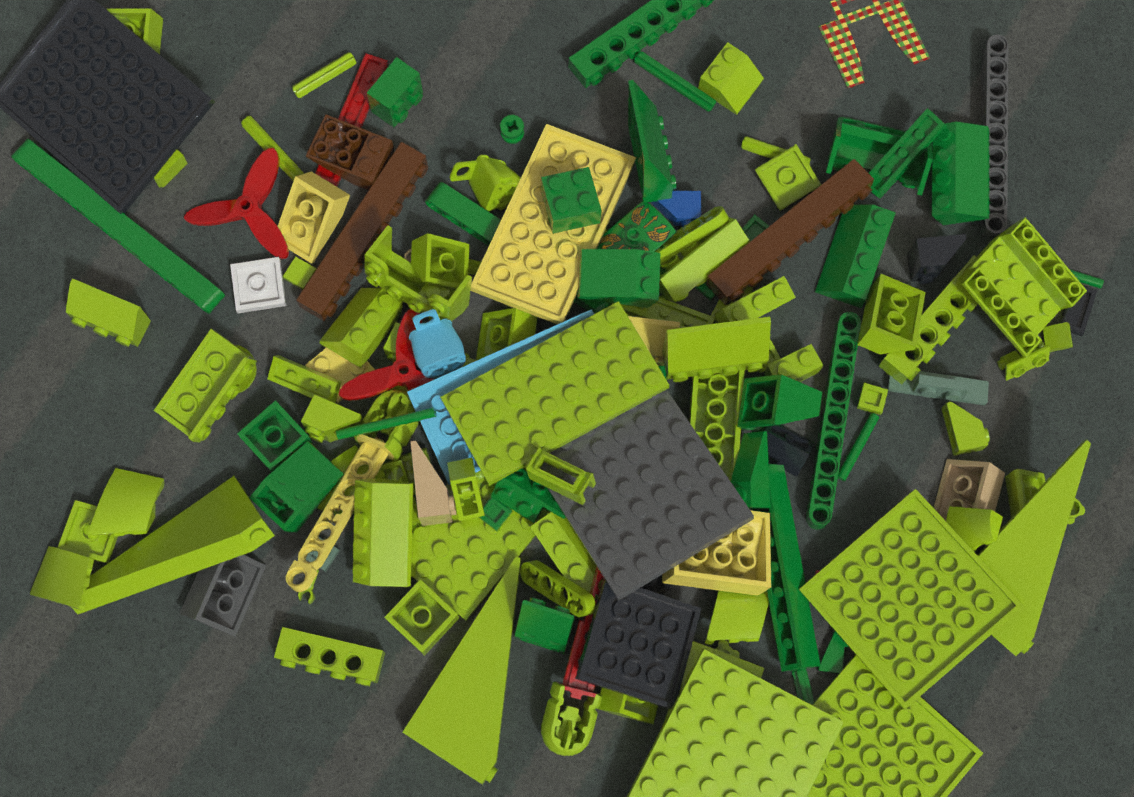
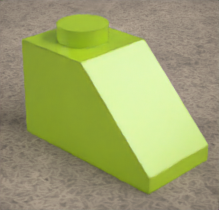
(964, 430)

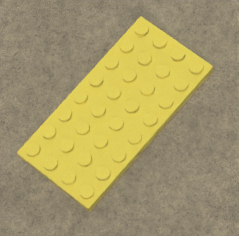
(526, 261)

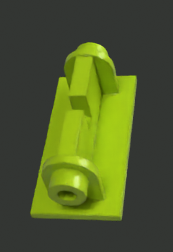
(1017, 365)

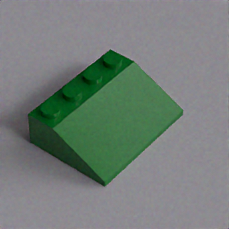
(649, 146)

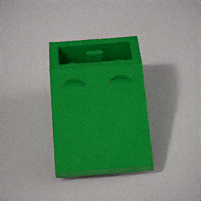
(297, 487)
(544, 625)

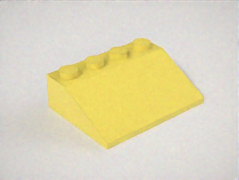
(731, 564)

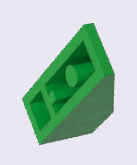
(752, 471)

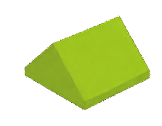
(1021, 486)

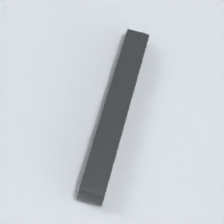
(997, 127)

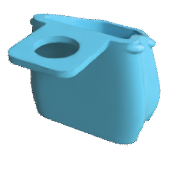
(436, 345)

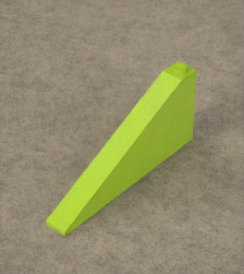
(201, 536)
(1030, 547)
(466, 703)

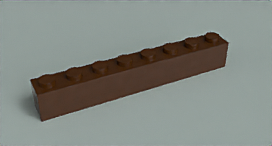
(362, 230)
(790, 232)

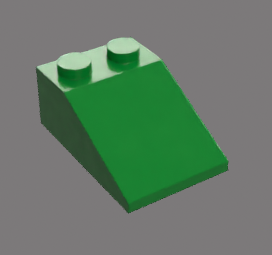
(620, 276)

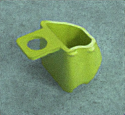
(490, 181)

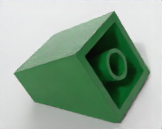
(776, 401)

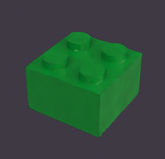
(395, 92)
(570, 200)
(273, 436)

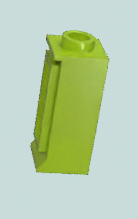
(574, 491)

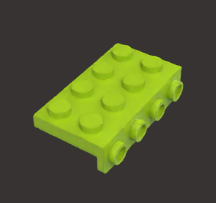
(205, 386)

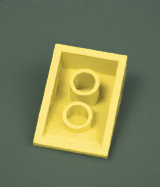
(311, 214)

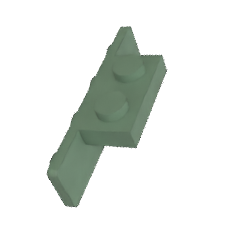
(943, 387)

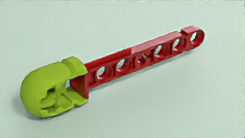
(564, 739)

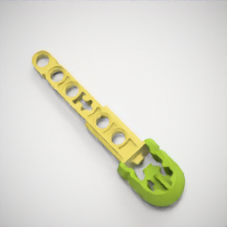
(371, 453)

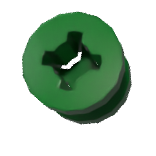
(512, 135)

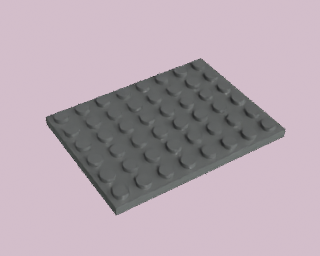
(653, 494)

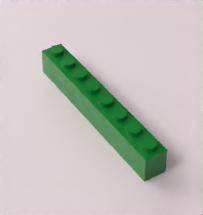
(787, 604)

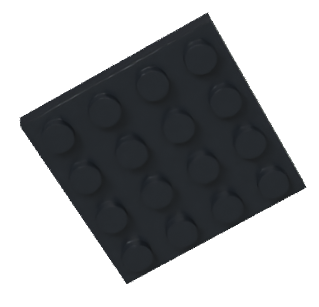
(639, 645)

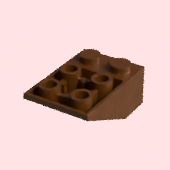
(350, 151)

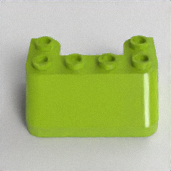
(402, 282)

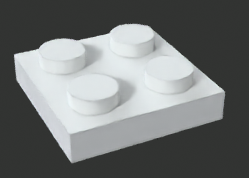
(258, 285)

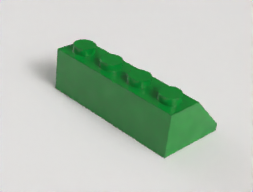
(960, 174)
(855, 254)

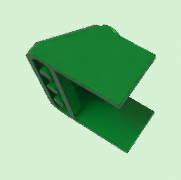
(868, 145)

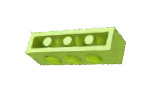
(292, 640)

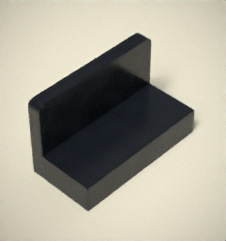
(787, 448)

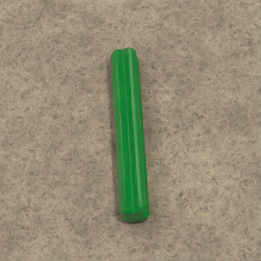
(675, 81)

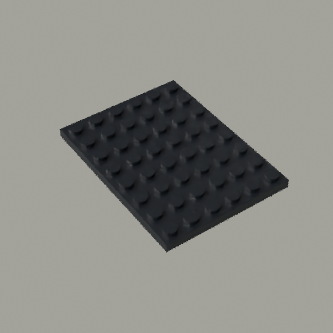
(102, 101)

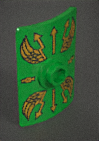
(640, 229)

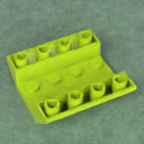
(1021, 284)

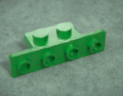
(525, 496)

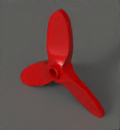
(255, 191)
(383, 379)

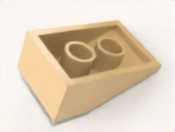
(432, 496)

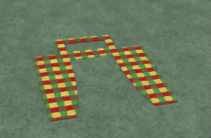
(844, 49)

